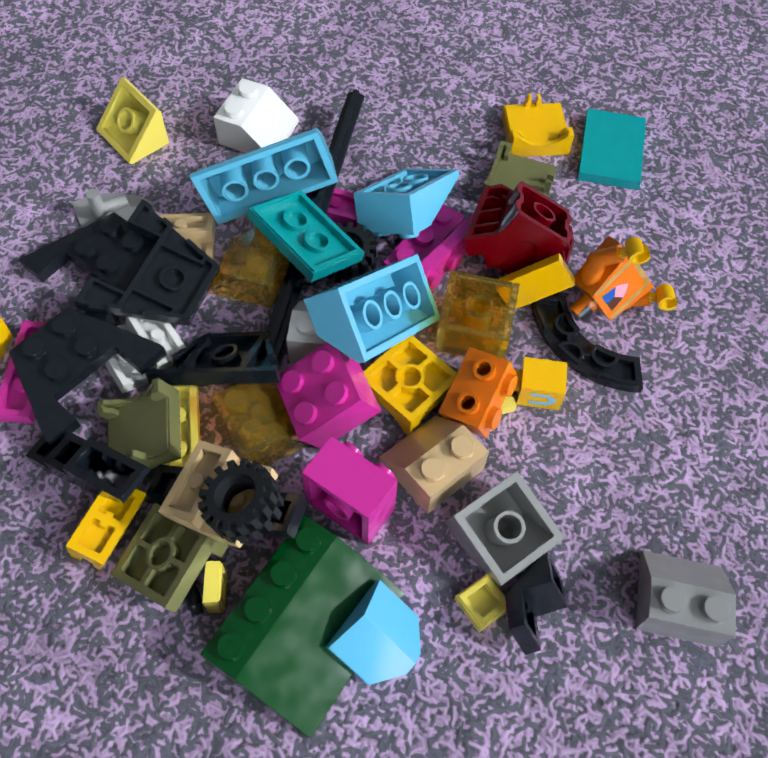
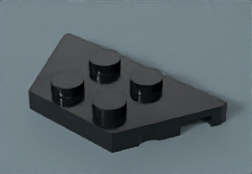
(223, 360)

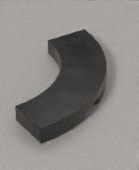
(588, 360)

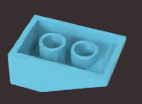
(404, 201)

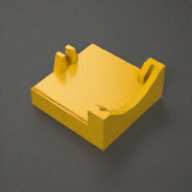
(537, 128)
(409, 382)

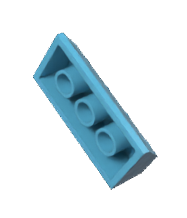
(266, 174)
(374, 309)

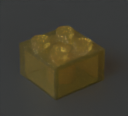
(476, 315)

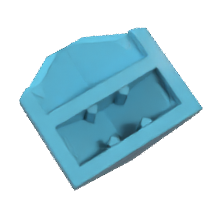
(378, 637)

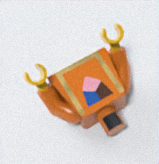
(615, 281)

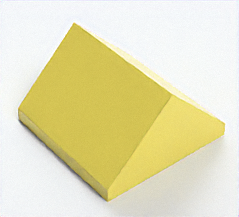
(132, 123)

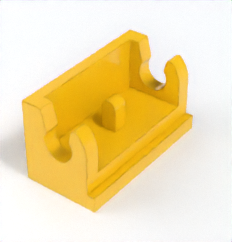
(103, 528)

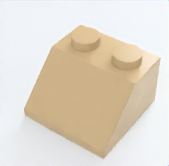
(436, 461)

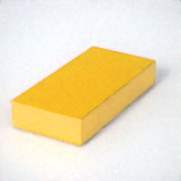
(541, 280)

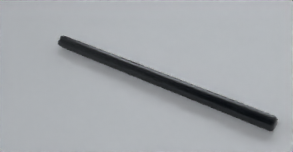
(294, 279)

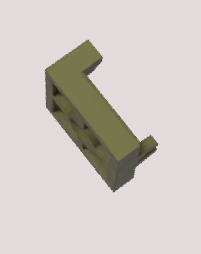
(512, 169)
(145, 424)
(165, 559)

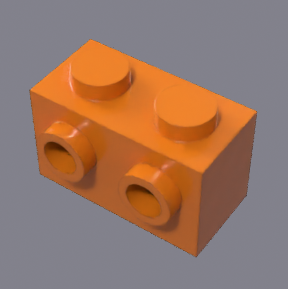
(479, 392)

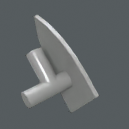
(100, 205)

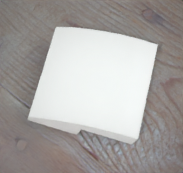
(160, 332)

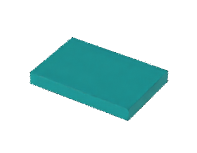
(612, 149)
(305, 235)

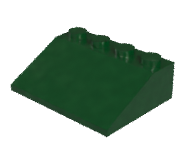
(284, 621)

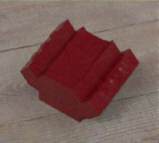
(518, 228)

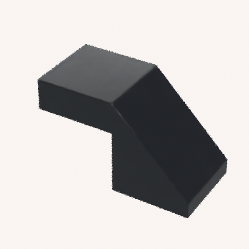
(534, 594)

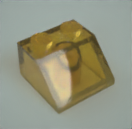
(251, 270)
(257, 422)

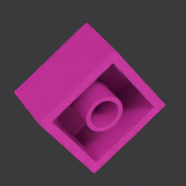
(326, 395)
(350, 489)

